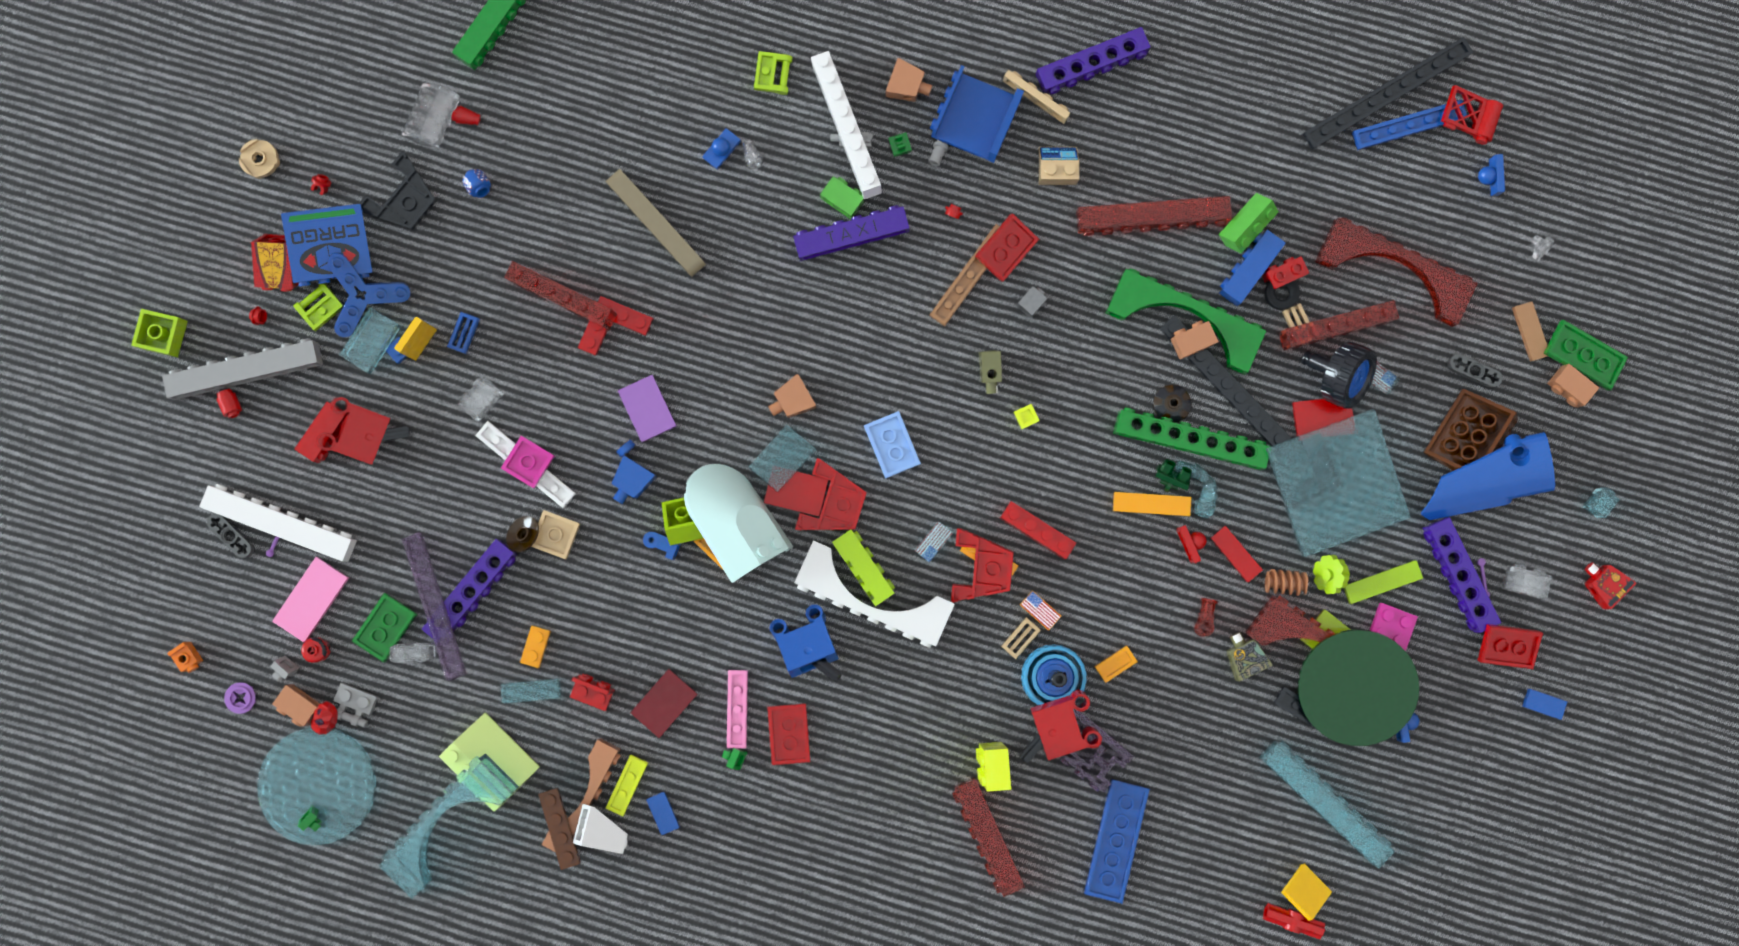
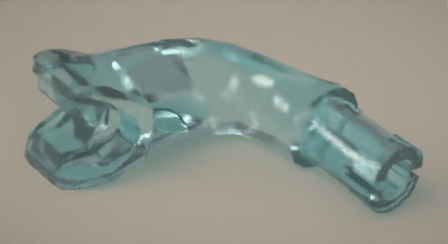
(1206, 504)

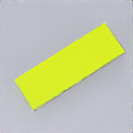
(626, 785)

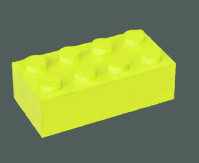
(994, 766)

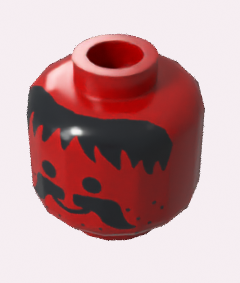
(315, 650)

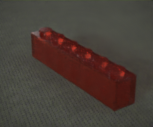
(560, 295)
(1338, 325)
(988, 835)

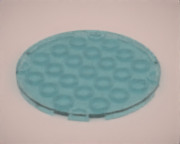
(321, 772)

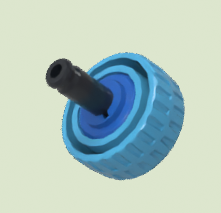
(1052, 673)

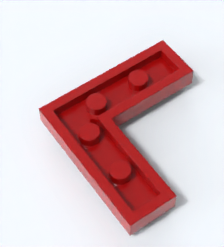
(625, 317)

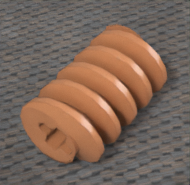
(1285, 581)

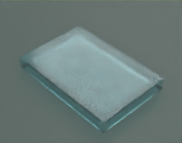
(370, 340)
(782, 458)

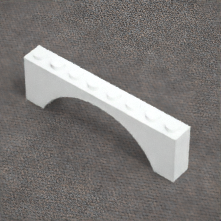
(921, 622)

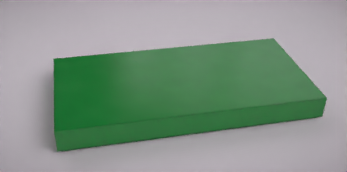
(1586, 354)

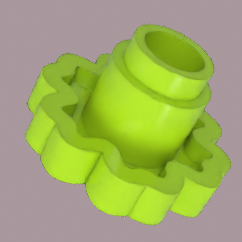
(1331, 574)

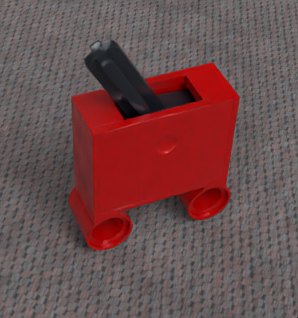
(361, 432)
(1059, 728)

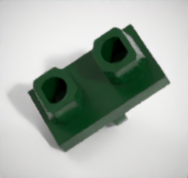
(1172, 478)

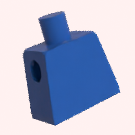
(631, 480)

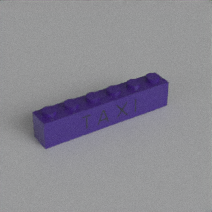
(851, 233)

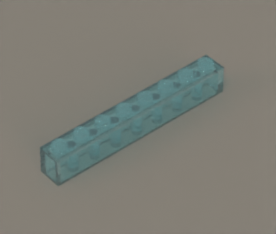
(1327, 804)

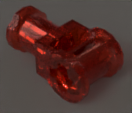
(1206, 616)

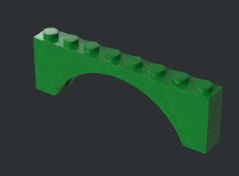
(1237, 336)

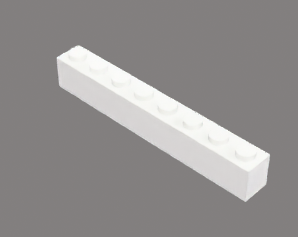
(846, 125)
(278, 523)

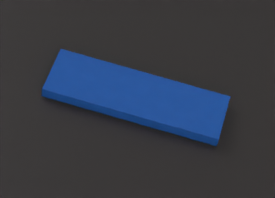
(1116, 841)

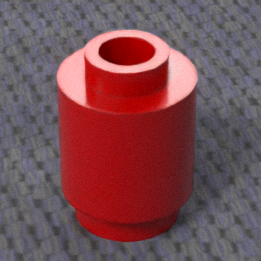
(228, 403)

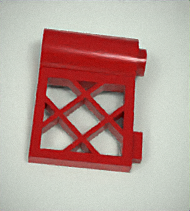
(1483, 122)

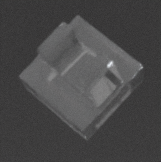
(1541, 246)

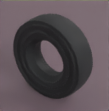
(1274, 302)

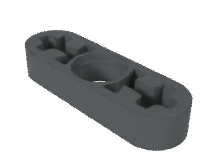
(1463, 360)
(236, 549)

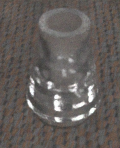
(751, 155)

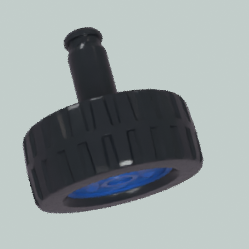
(1345, 374)

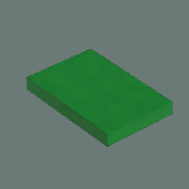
(384, 627)

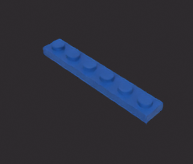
(1403, 126)

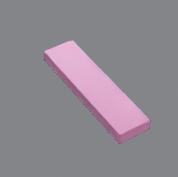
(737, 709)

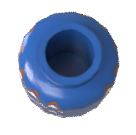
(476, 183)

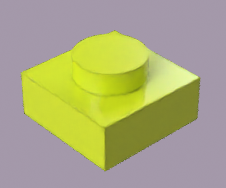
(1026, 416)

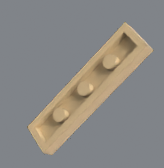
(1042, 100)

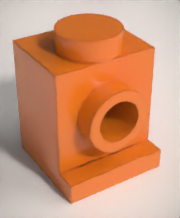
(192, 657)

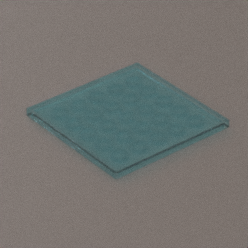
(1338, 482)

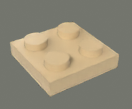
(556, 534)

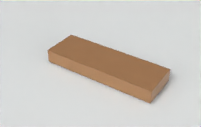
(1530, 330)

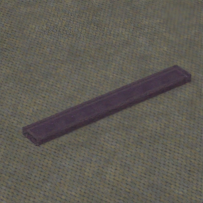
(434, 607)

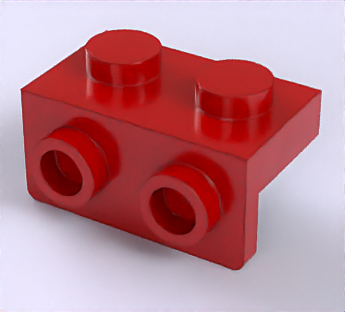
(1290, 271)

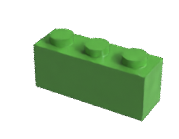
(1248, 223)

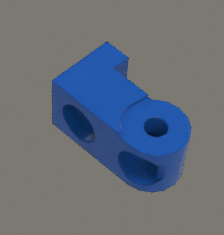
(656, 540)

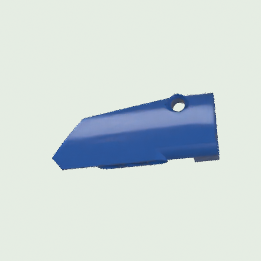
(1509, 473)

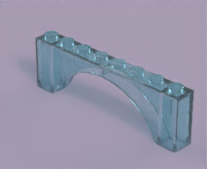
(408, 861)

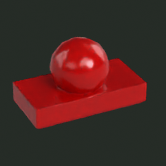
(1191, 543)

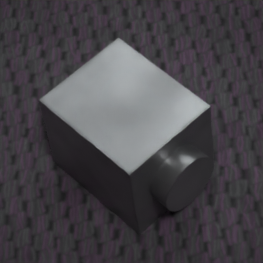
(1032, 301)

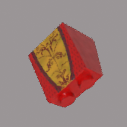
(271, 263)

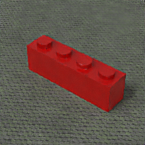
(1037, 530)

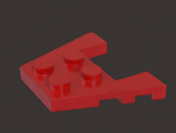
(841, 504)
(991, 567)

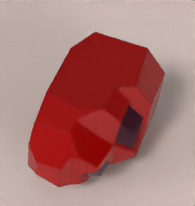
(324, 718)

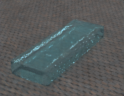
(530, 690)

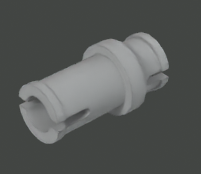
(938, 152)

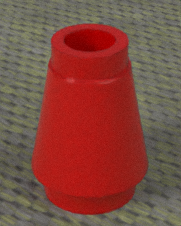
(465, 116)

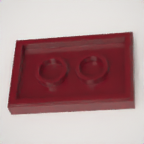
(664, 703)

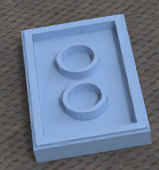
(892, 444)

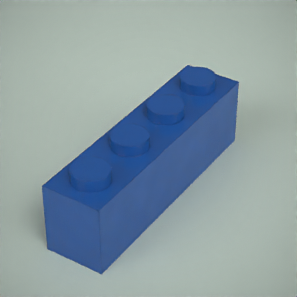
(1251, 268)

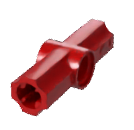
(1293, 921)

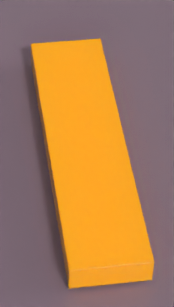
(1151, 504)

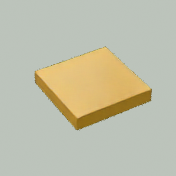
(1306, 892)

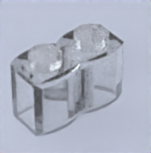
(412, 652)

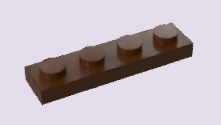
(559, 828)

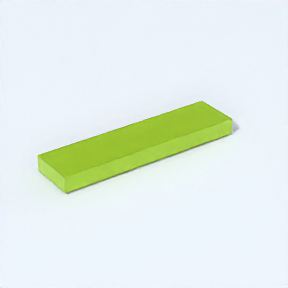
(1383, 582)

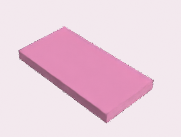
(310, 599)

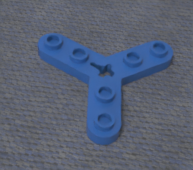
(354, 306)

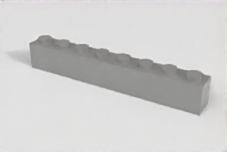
(243, 369)

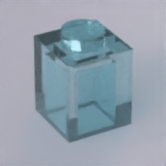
(1601, 502)

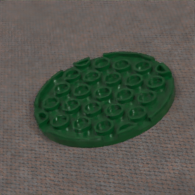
(1358, 687)

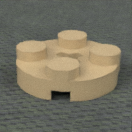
(266, 166)

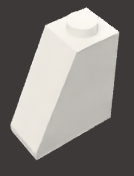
(599, 832)

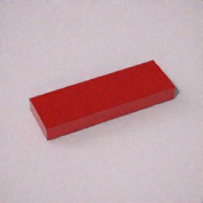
(1236, 554)

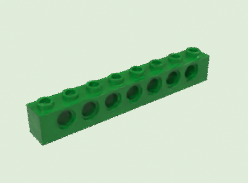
(1124, 428)

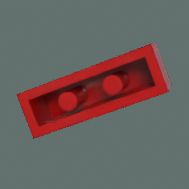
(325, 422)

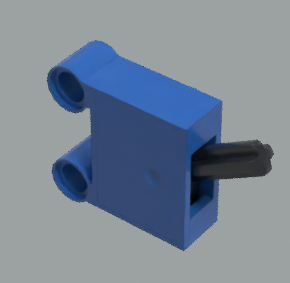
(807, 646)

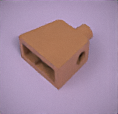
(907, 82)
(792, 398)

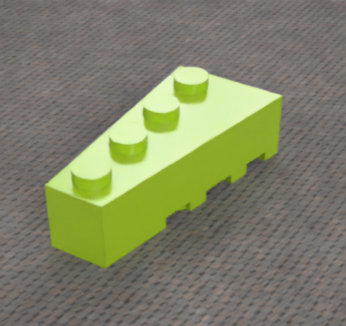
(863, 568)

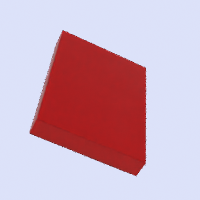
(1007, 247)
(1317, 414)
(801, 493)
(1510, 646)
(789, 734)

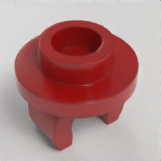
(321, 181)

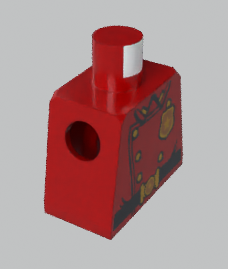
(1607, 584)

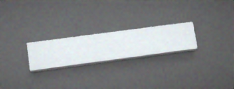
(503, 446)

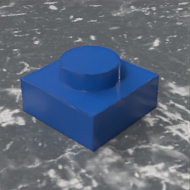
(396, 356)

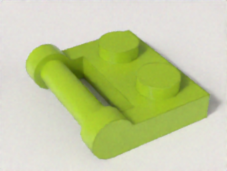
(766, 72)
(322, 310)

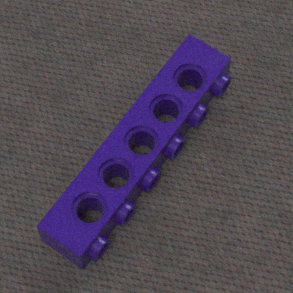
(1135, 39)
(472, 579)
(1470, 580)

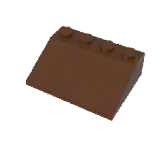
(1470, 431)

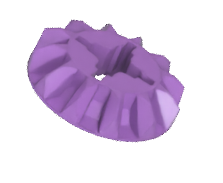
(231, 698)

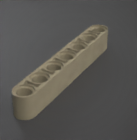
(655, 223)

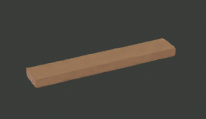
(960, 287)

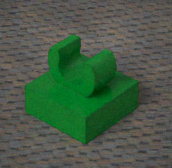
(900, 144)
(735, 758)
(310, 819)

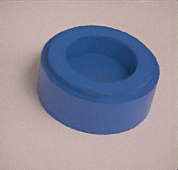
(622, 451)

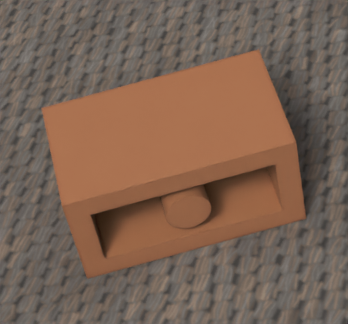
(1194, 339)
(1572, 386)
(296, 705)

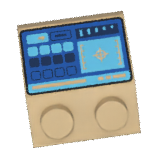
(1058, 166)

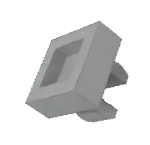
(283, 668)

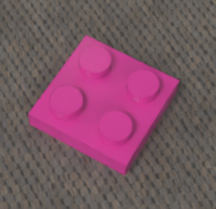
(527, 462)
(1394, 624)

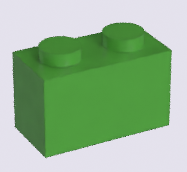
(842, 197)

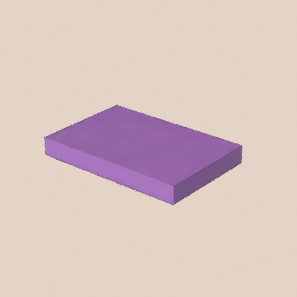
(647, 408)

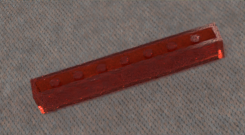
(1154, 215)

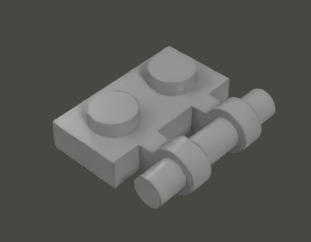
(356, 699)

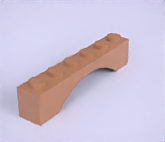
(600, 761)

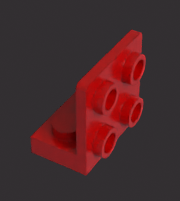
(592, 692)

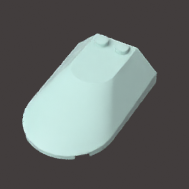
(733, 519)

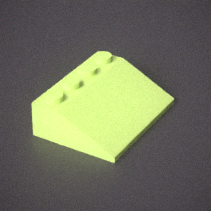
(489, 738)

